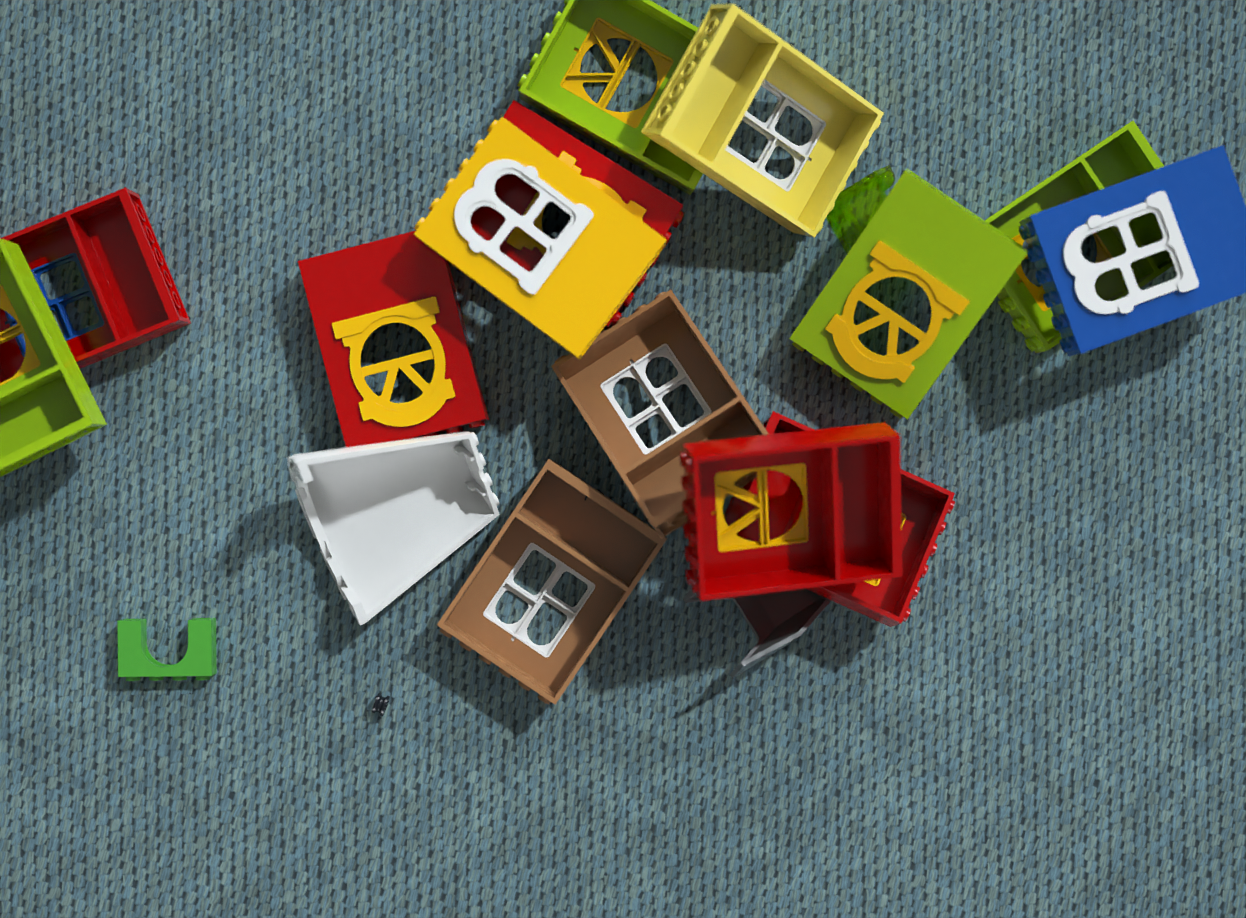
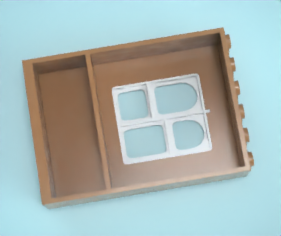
(624, 352)
(588, 539)

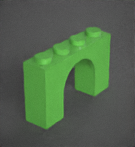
(137, 662)

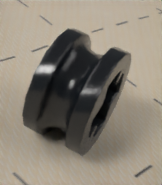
(380, 704)

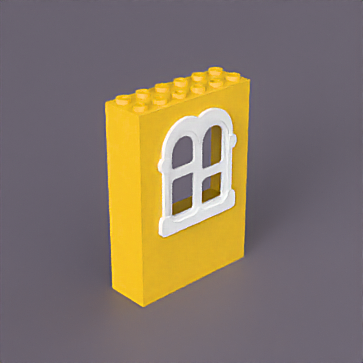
(584, 269)

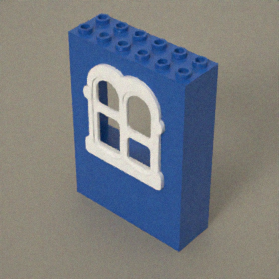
(1200, 228)

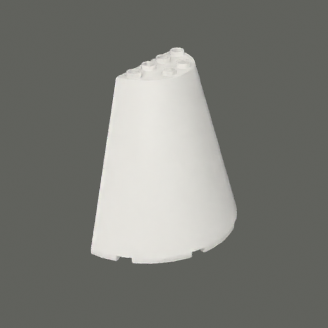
(392, 511)

